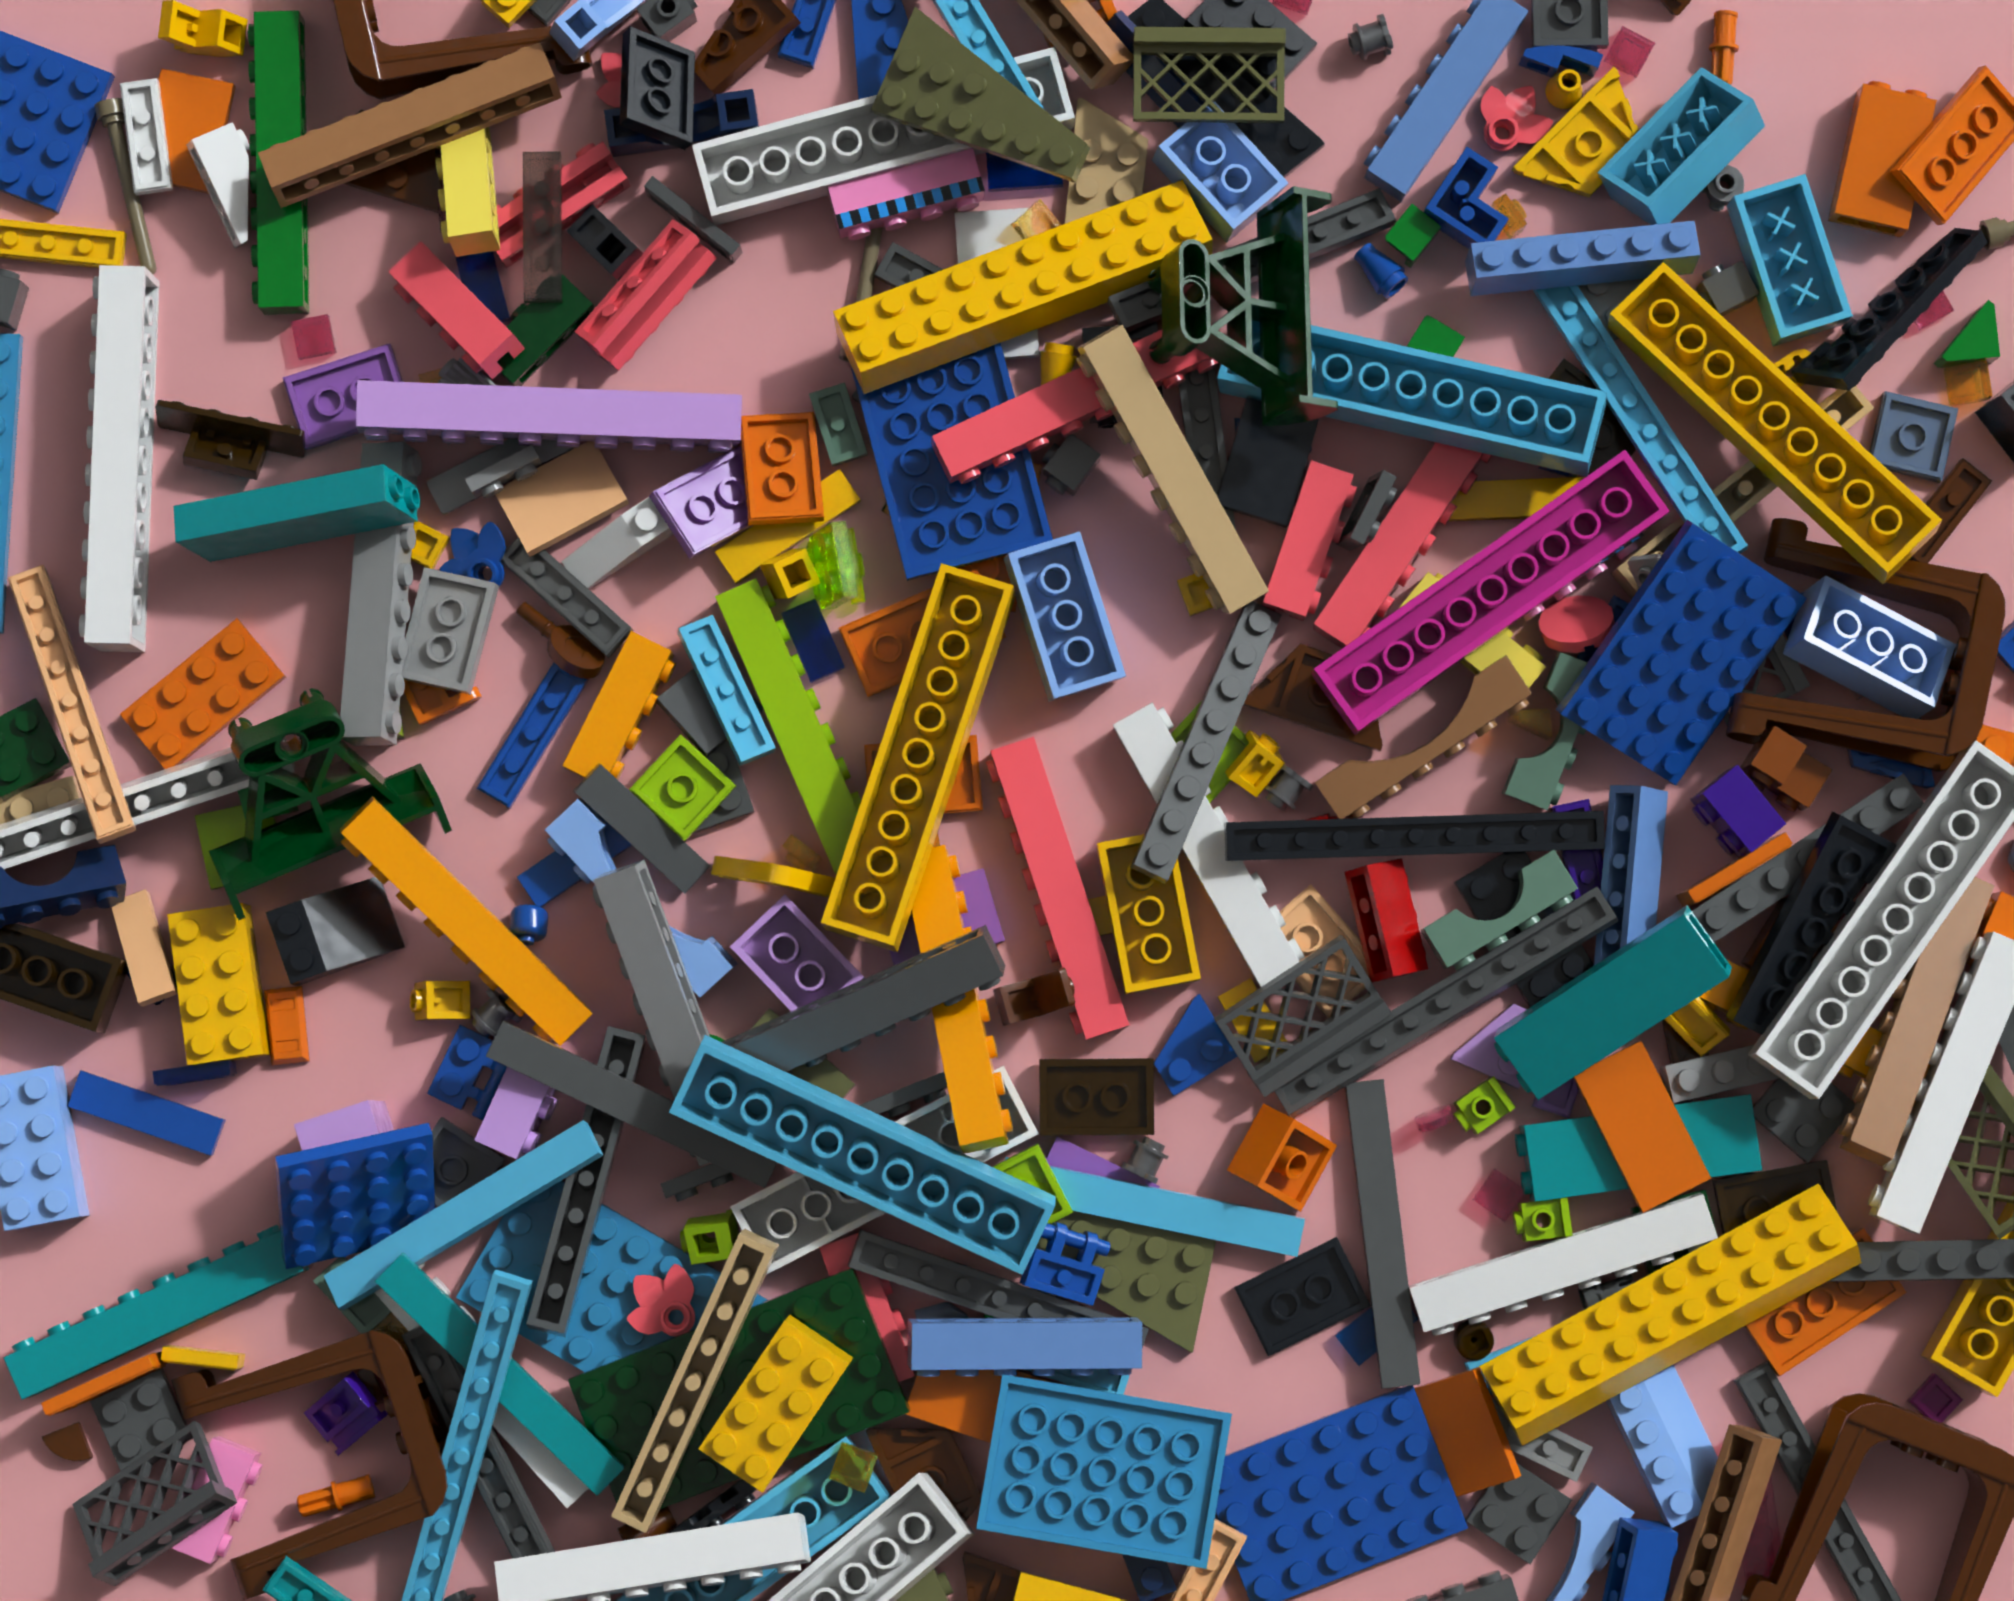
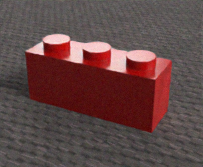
(1386, 920)

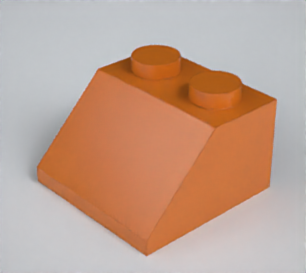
(1282, 1157)

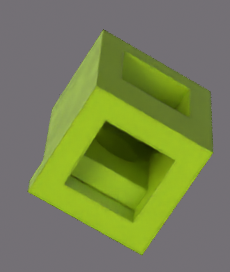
(1493, 1094)
(1559, 1219)
(706, 1249)

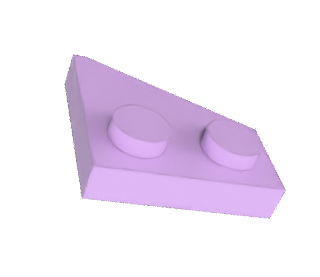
(1481, 1053)

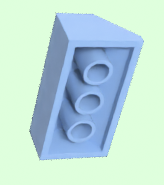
(1666, 1444)

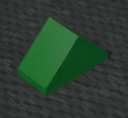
(1975, 341)

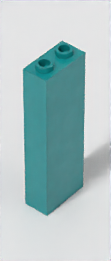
(296, 513)
(1612, 1003)
(1574, 1159)

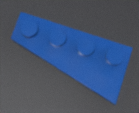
(877, 33)

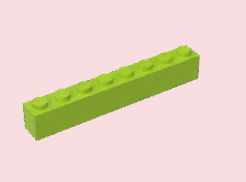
(792, 714)

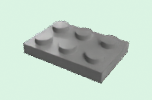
(448, 630)

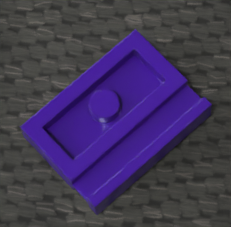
(345, 1413)

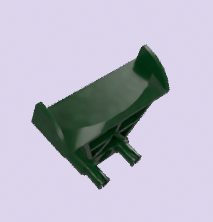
(1282, 308)
(315, 832)

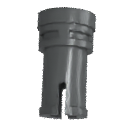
(1596, 1293)

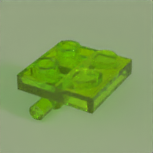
(837, 566)

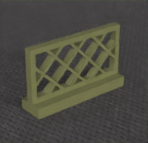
(1216, 43)
(2003, 1104)

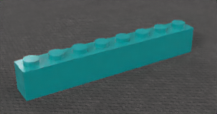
(149, 1315)

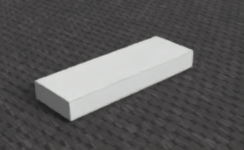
(146, 136)

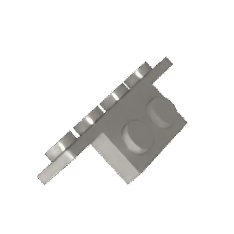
(489, 471)

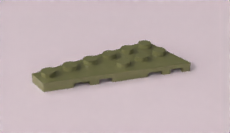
(958, 96)
(1149, 1273)

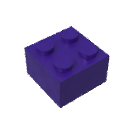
(1736, 812)

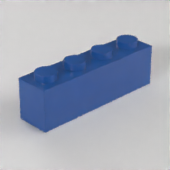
(1640, 1561)

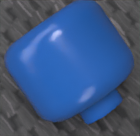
(529, 923)

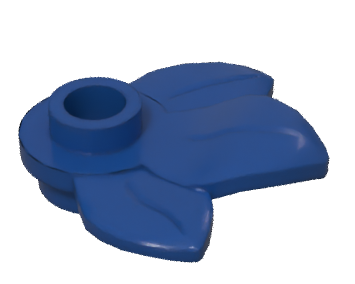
(476, 551)

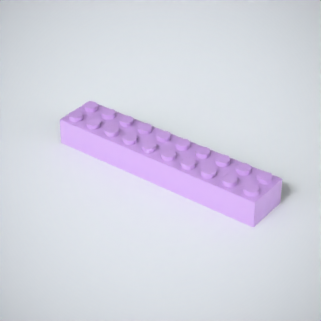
(548, 414)

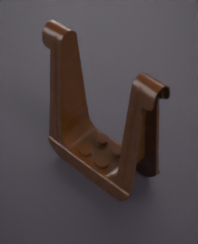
(397, 70)
(1964, 597)
(408, 1400)
(1848, 1433)

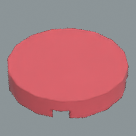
(1576, 623)

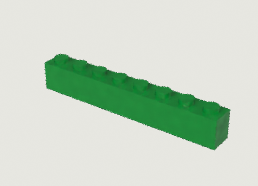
(278, 117)

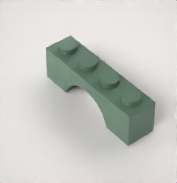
(1537, 777)
(1540, 886)

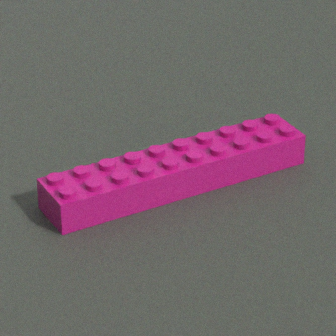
(1489, 592)

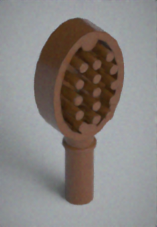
(565, 645)

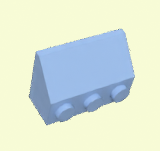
(1221, 172)

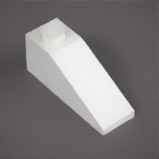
(225, 172)
(618, 544)

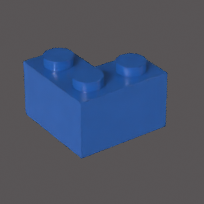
(1458, 204)

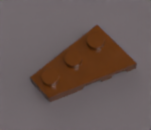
(742, 41)

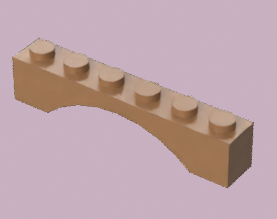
(1358, 782)

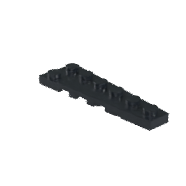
(1283, 144)
(1890, 315)
(1830, 880)

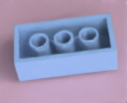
(1064, 616)
(1869, 649)
(38, 1151)

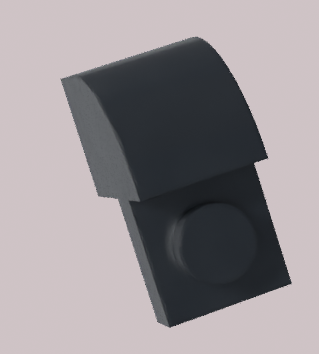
(604, 242)

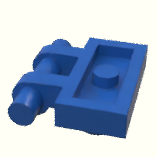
(461, 1070)
(1063, 1275)

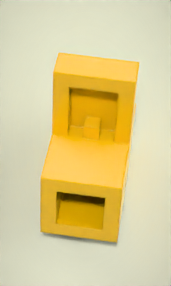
(202, 32)

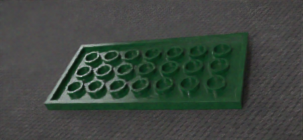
(626, 1394)

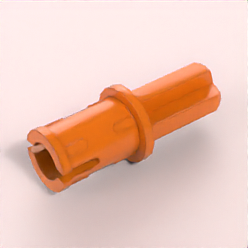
(1724, 44)
(336, 1496)

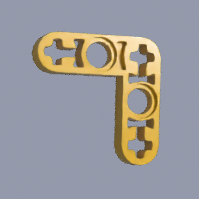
(772, 875)

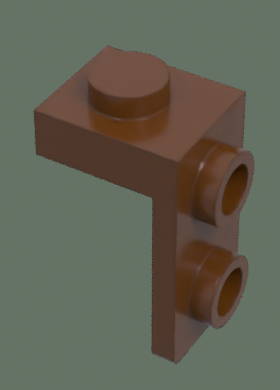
(1035, 996)

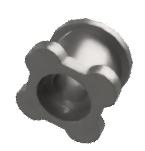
(1370, 38)
(1720, 196)
(1286, 788)
(492, 1013)
(1146, 1159)

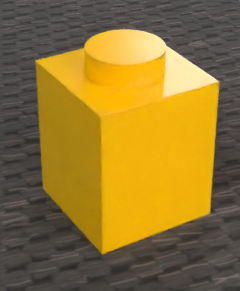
(790, 573)

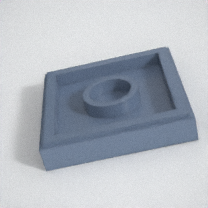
(1913, 436)

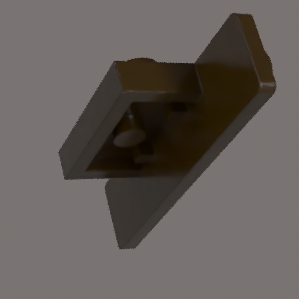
(228, 441)

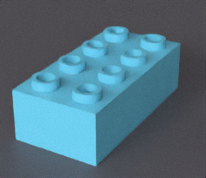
(1681, 148)
(1789, 260)

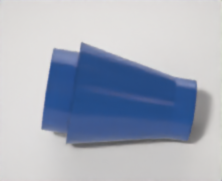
(1382, 272)

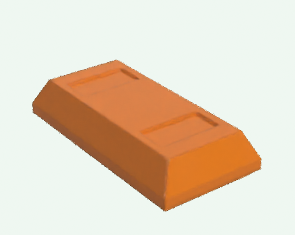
(286, 1025)

